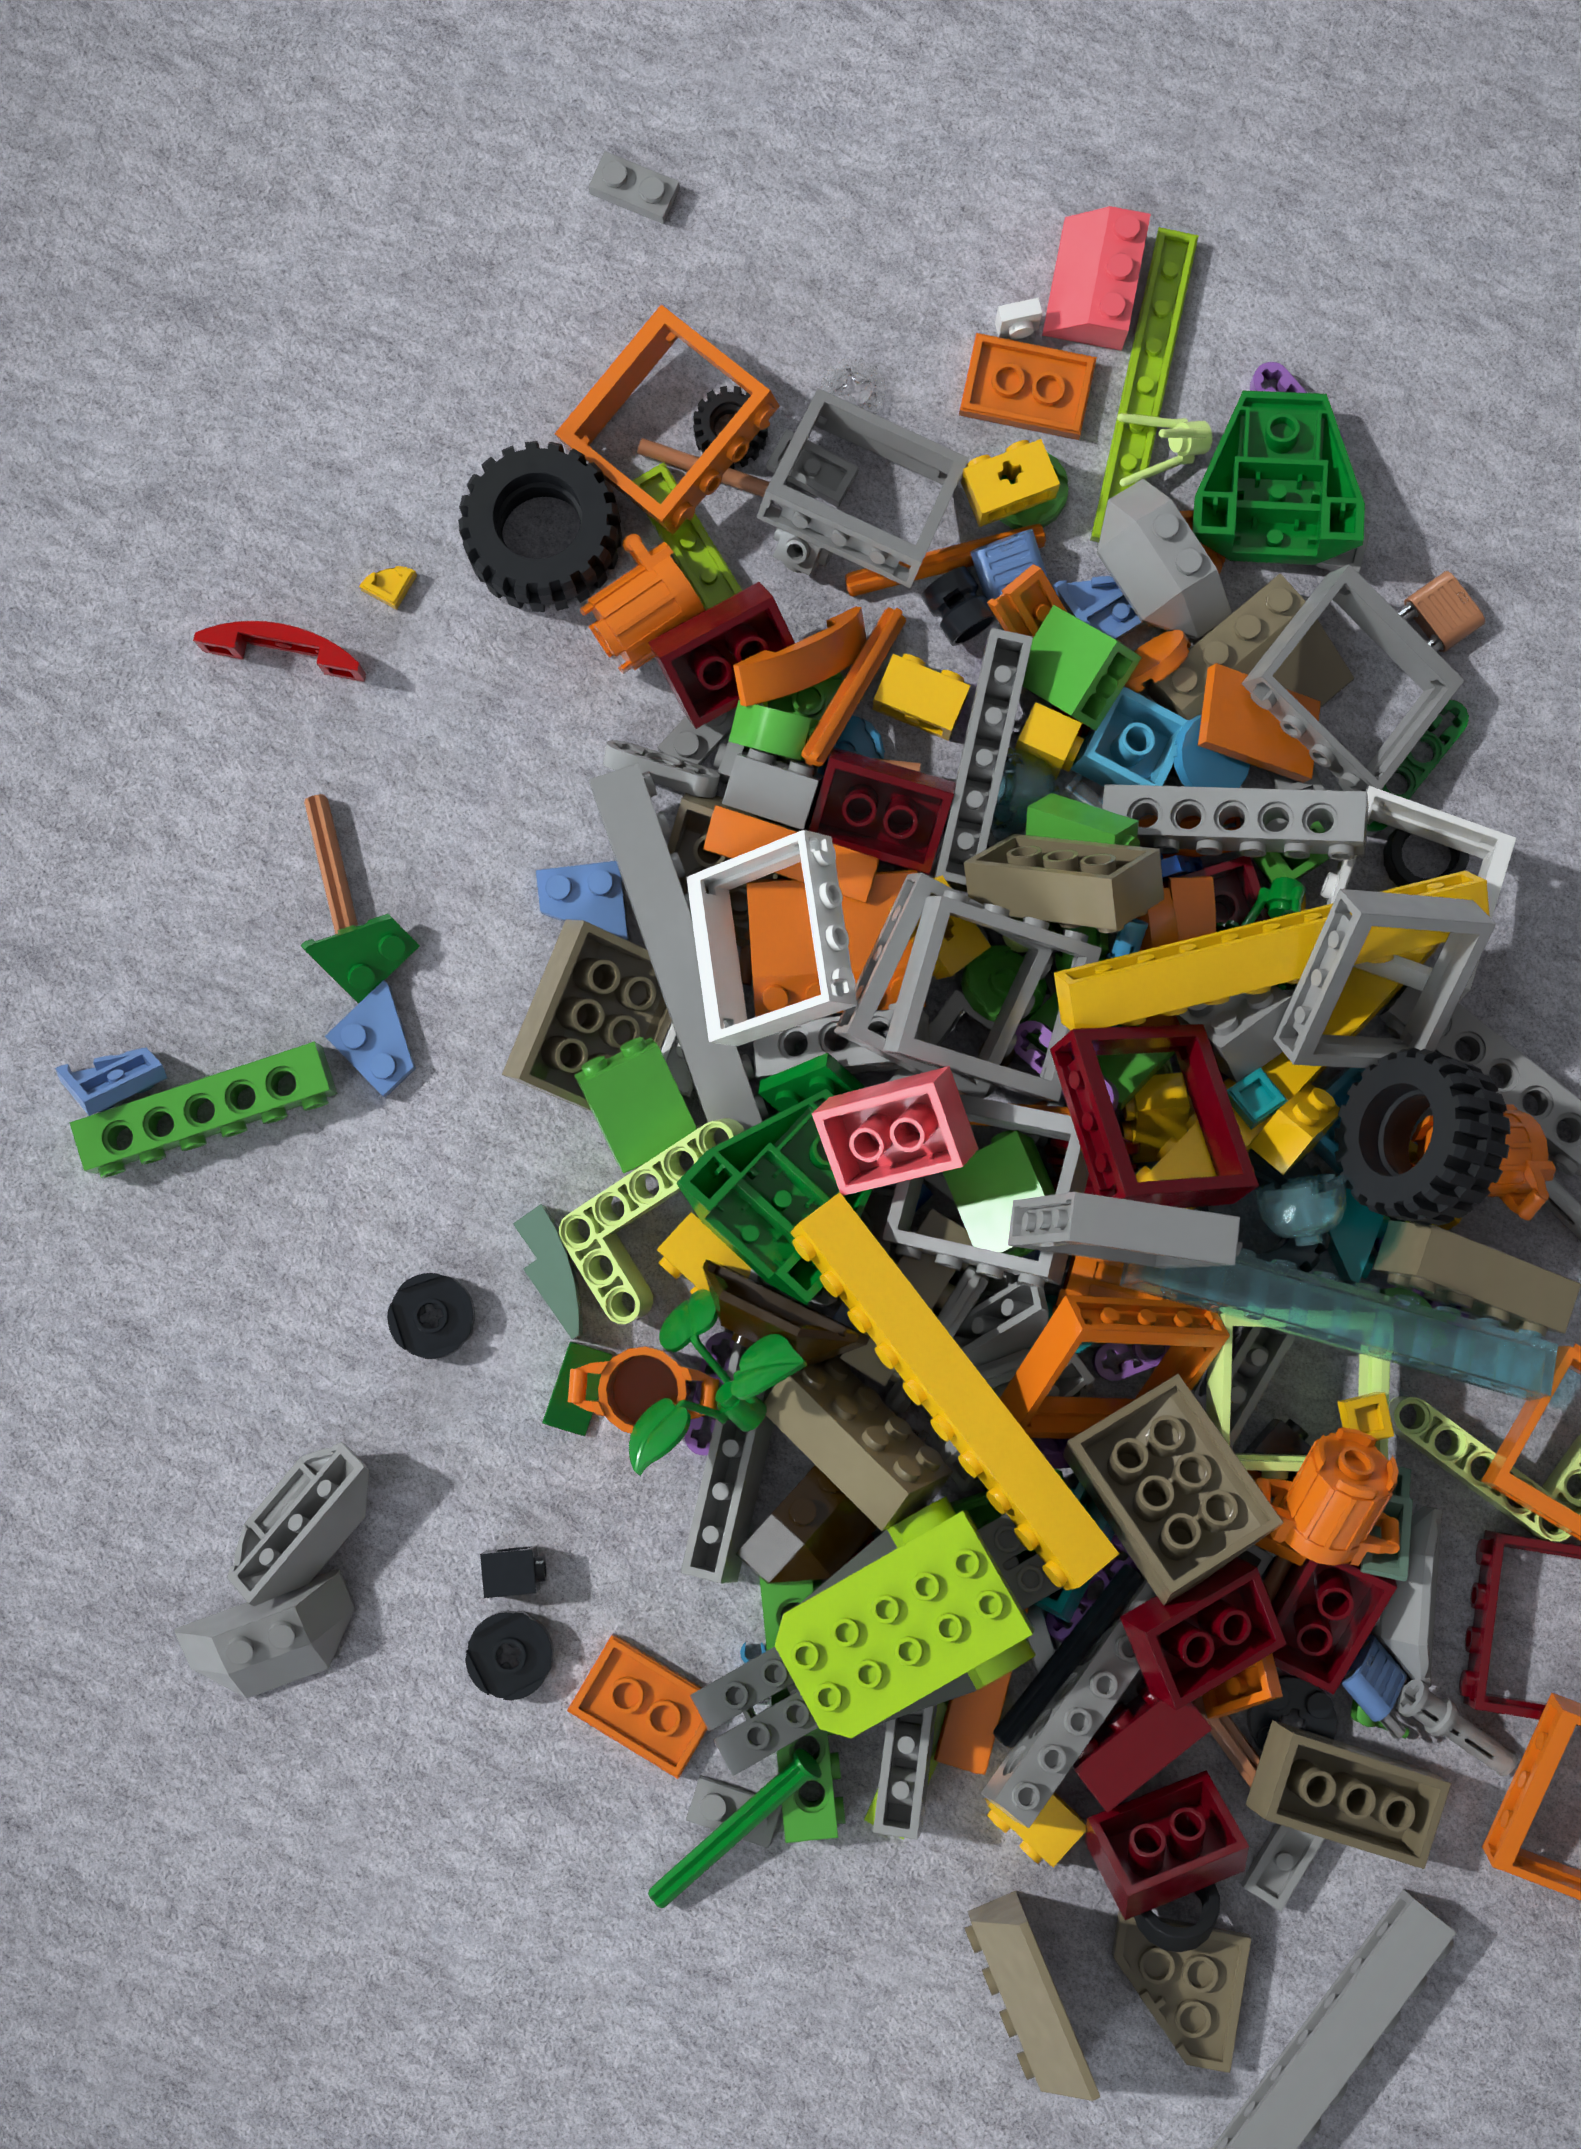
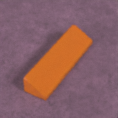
(736, 834)
(969, 1727)

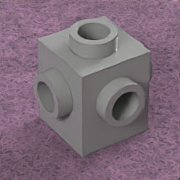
(798, 553)

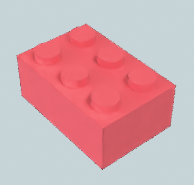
(895, 1131)

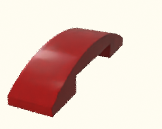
(232, 638)

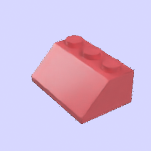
(1096, 277)

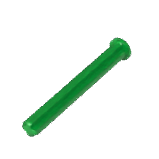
(735, 1828)

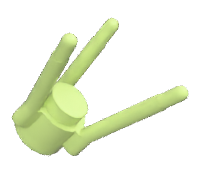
(1184, 438)

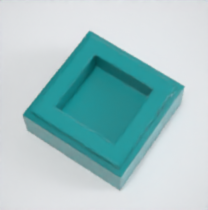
(1255, 1098)

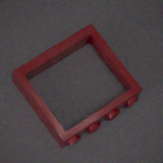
(1100, 1132)
(1480, 1635)

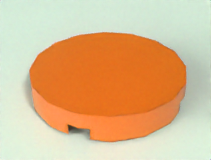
(1159, 658)

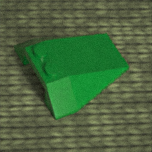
(1280, 484)
(762, 1187)

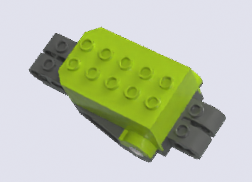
(892, 1632)

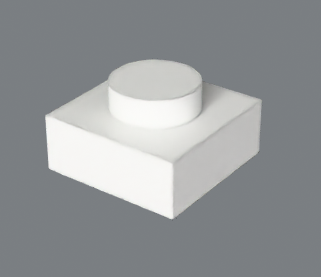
(1018, 319)

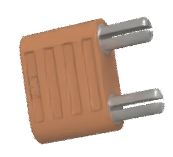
(1443, 612)

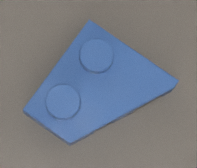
(585, 894)
(375, 1040)

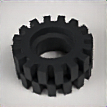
(715, 408)

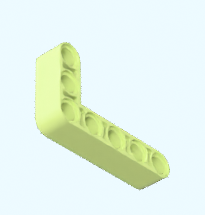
(637, 1202)
(1466, 1448)

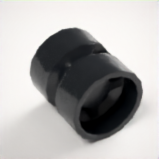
(965, 618)

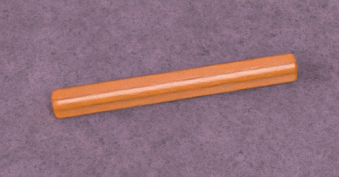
(934, 562)
(853, 687)

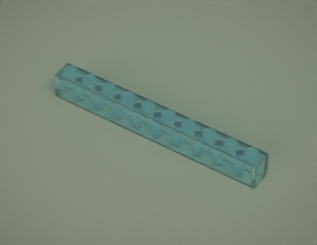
(1360, 1321)

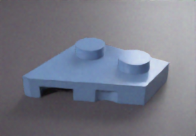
(1099, 605)
(112, 1079)

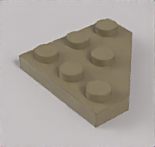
(1189, 1992)

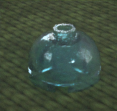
(1022, 783)
(1303, 1207)

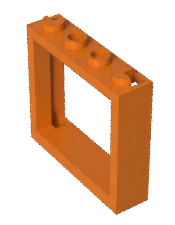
(622, 380)
(1190, 1331)
(1498, 1472)
(1524, 1798)

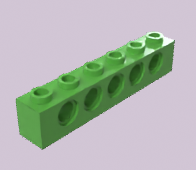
(98, 1133)
(803, 1818)

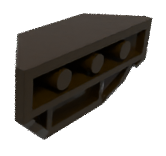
(757, 1311)
(807, 1534)

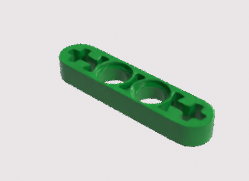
(1415, 771)

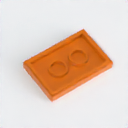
(1027, 386)
(1246, 732)
(641, 1706)

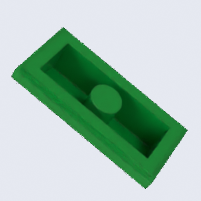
(565, 1414)

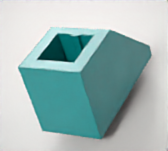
(1354, 1239)

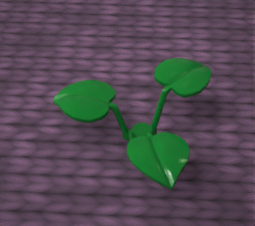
(760, 1366)

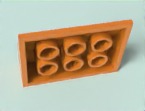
(783, 940)

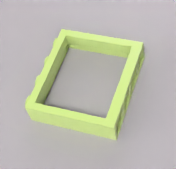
(1373, 1377)

